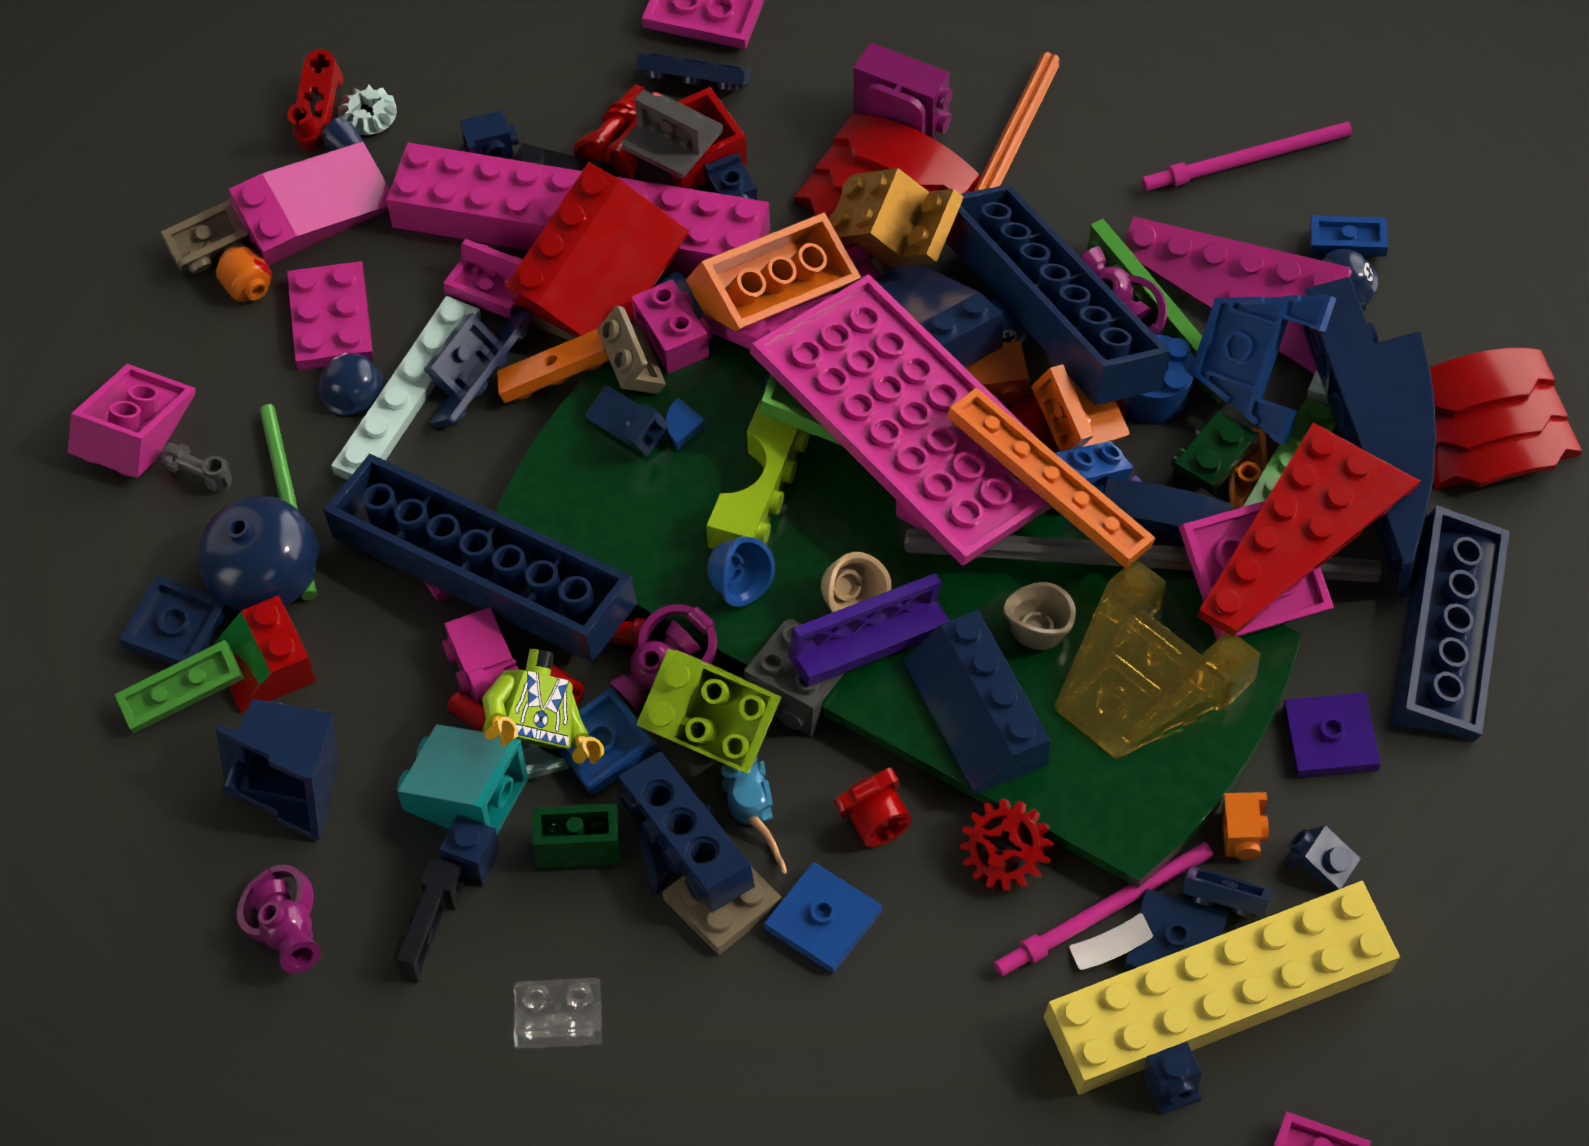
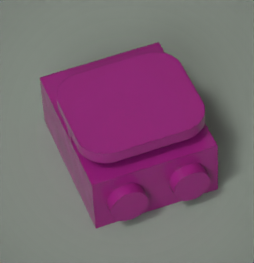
(902, 90)

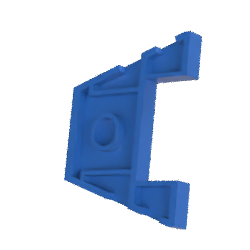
(1242, 348)

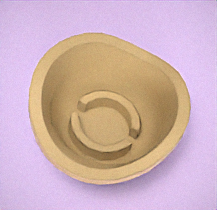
(853, 580)

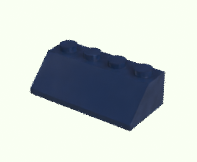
(977, 703)

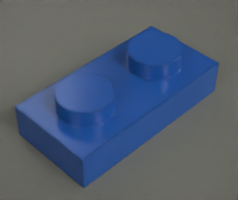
(1360, 234)

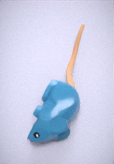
(751, 801)

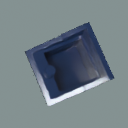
(282, 763)

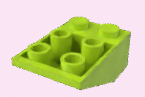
(708, 710)

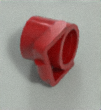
(875, 808)

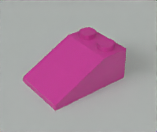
(128, 420)

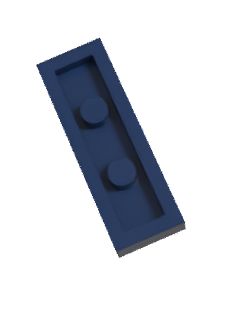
(693, 71)

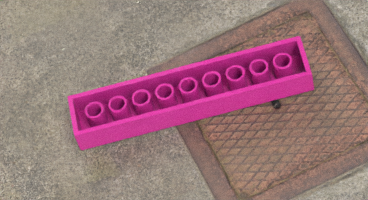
(514, 199)

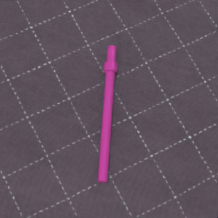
(1180, 173)
(1037, 947)

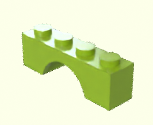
(750, 510)

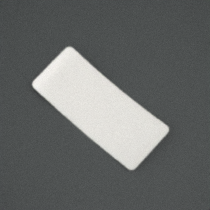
(1111, 943)

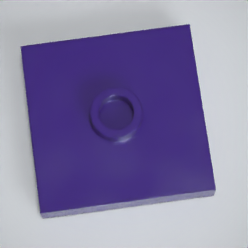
(1331, 735)

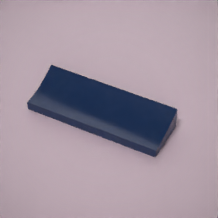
(1450, 625)

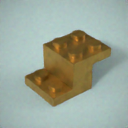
(894, 217)

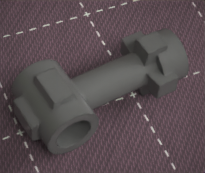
(213, 469)

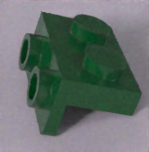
(1213, 452)

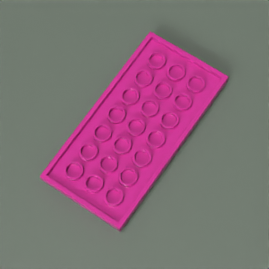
(886, 400)

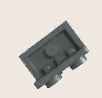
(670, 134)

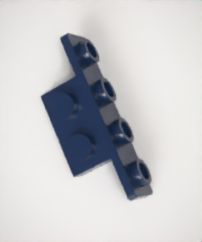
(468, 361)

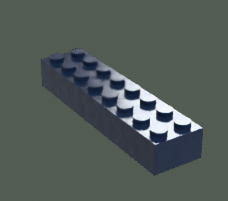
(1057, 296)
(481, 557)

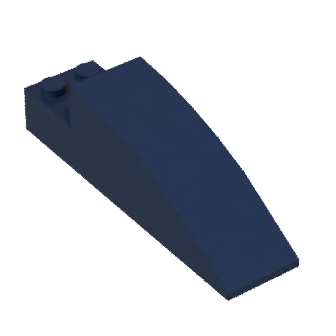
(1383, 406)

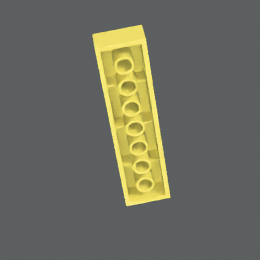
(1221, 986)

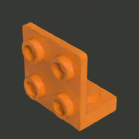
(1073, 416)

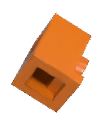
(1244, 824)

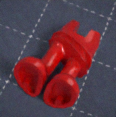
(618, 119)

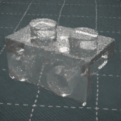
(557, 1013)

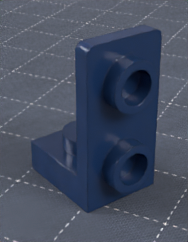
(626, 420)

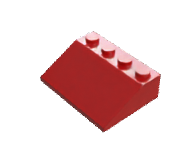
(595, 254)

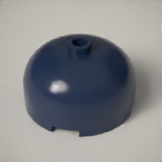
(257, 552)

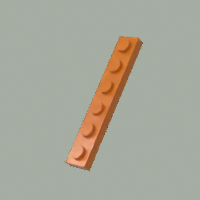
(1051, 477)

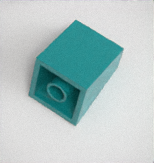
(463, 776)

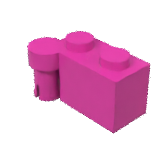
(478, 651)

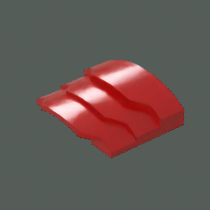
(878, 144)
(1497, 418)

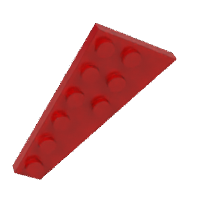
(1310, 515)

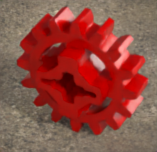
(1002, 860)

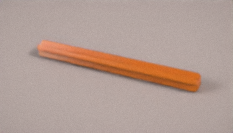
(1019, 122)

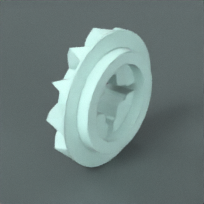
(383, 110)

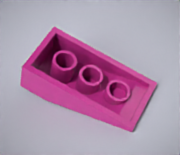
(309, 201)

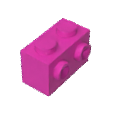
(671, 326)

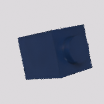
(471, 847)

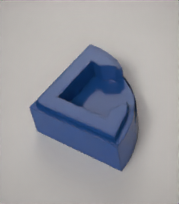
(683, 424)

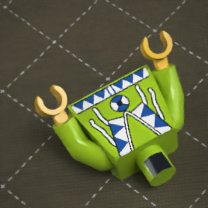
(538, 710)

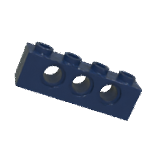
(658, 782)

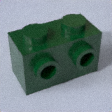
(576, 835)

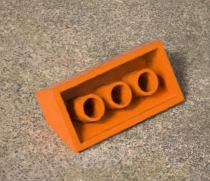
(773, 274)

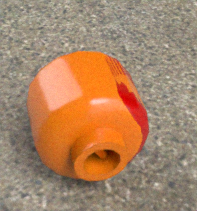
(244, 274)

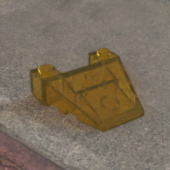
(1142, 678)

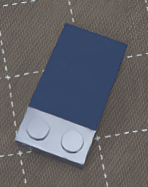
(948, 310)

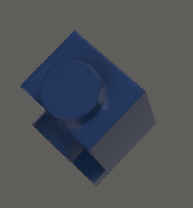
(489, 135)
(729, 178)
(1173, 1078)

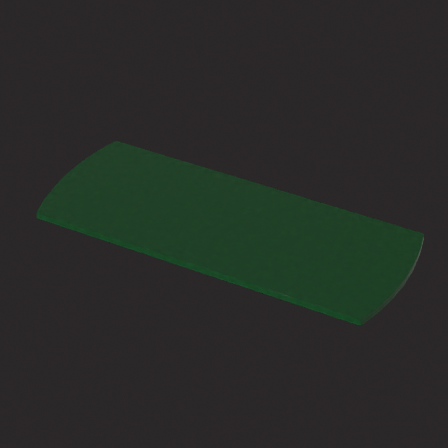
(652, 525)

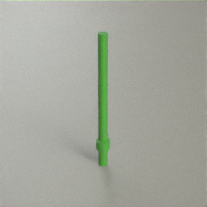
(281, 469)

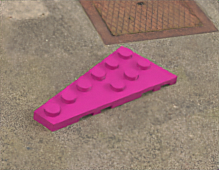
(1226, 268)

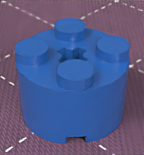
(1177, 388)

